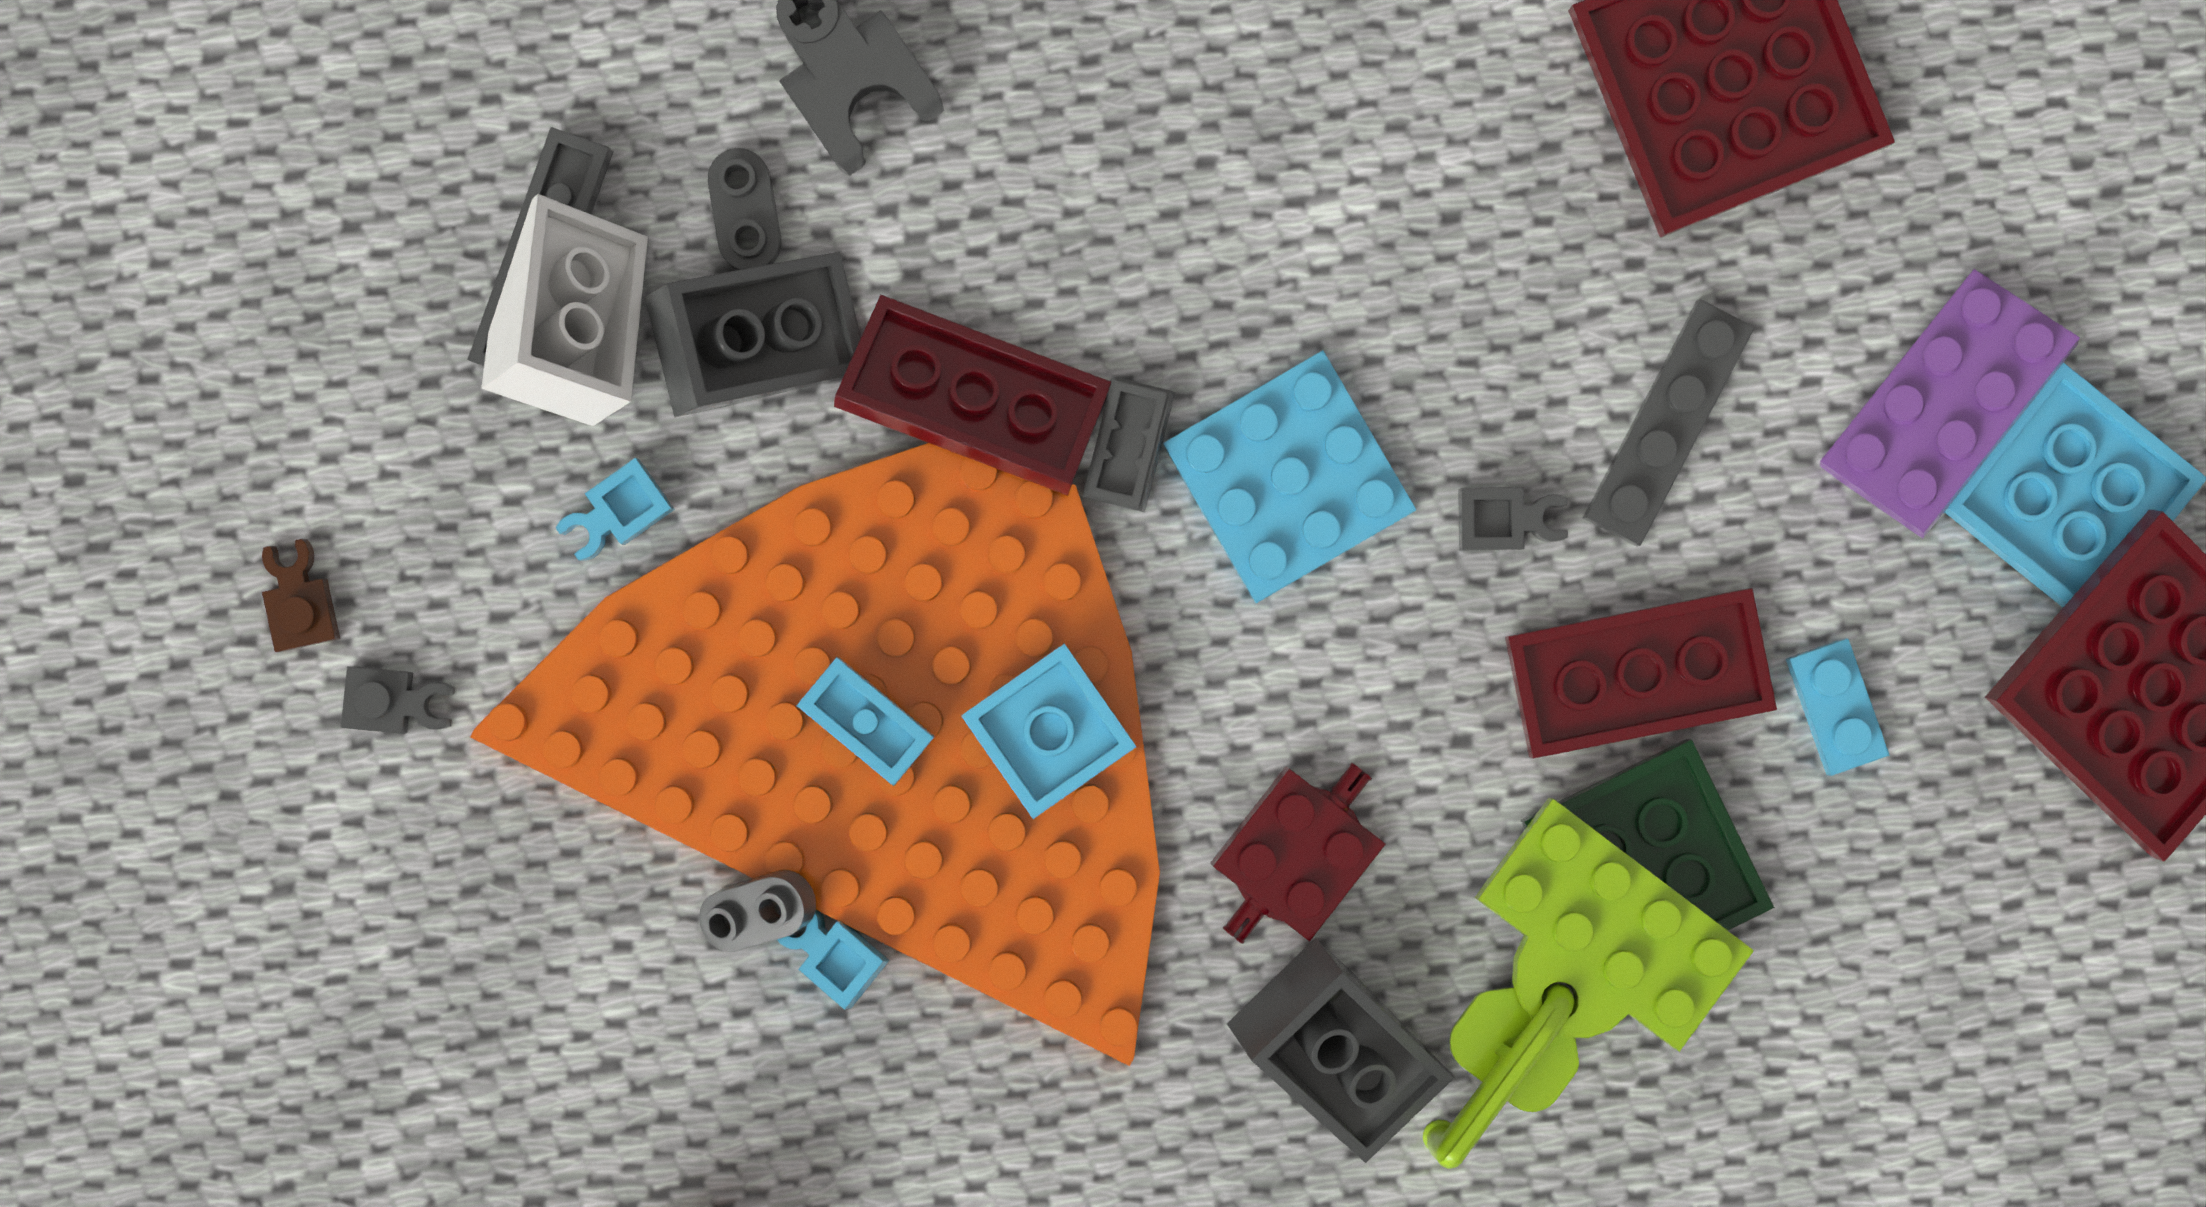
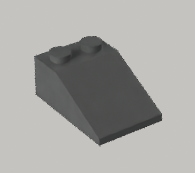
(753, 332)
(1339, 1051)

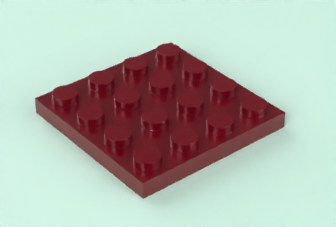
(1729, 97)
(2122, 686)

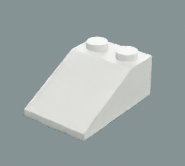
(568, 314)

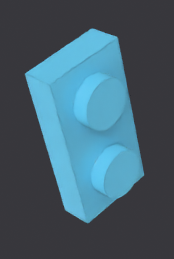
(1837, 707)
(865, 721)

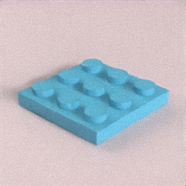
(1289, 476)
(2070, 486)

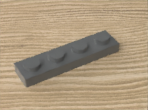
(567, 172)
(1668, 422)

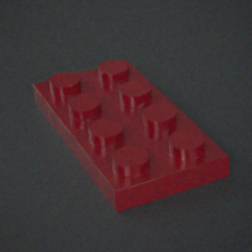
(972, 394)
(1641, 673)

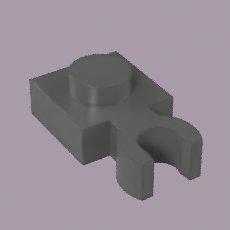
(1498, 518)
(385, 700)

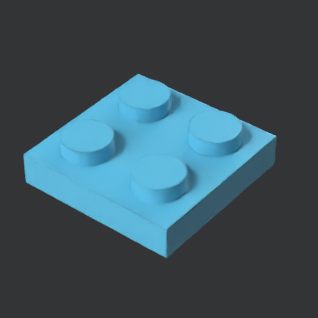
(1048, 731)

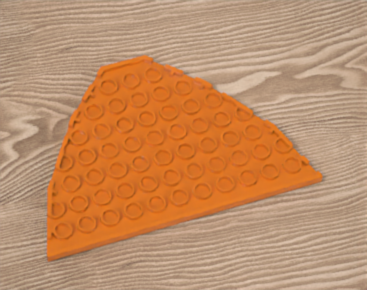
(938, 594)

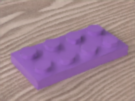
(1949, 403)

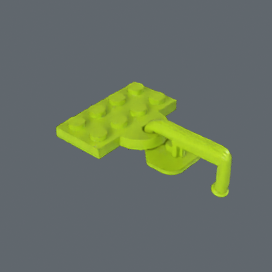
(1608, 934)

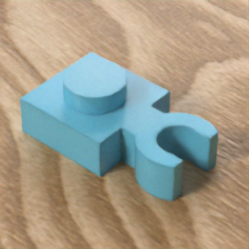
(623, 505)
(838, 960)

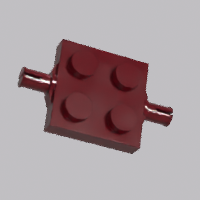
(1297, 853)

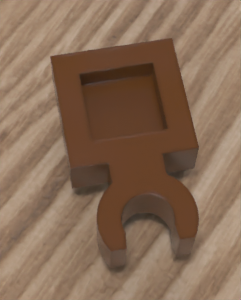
(300, 609)

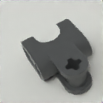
(843, 67)

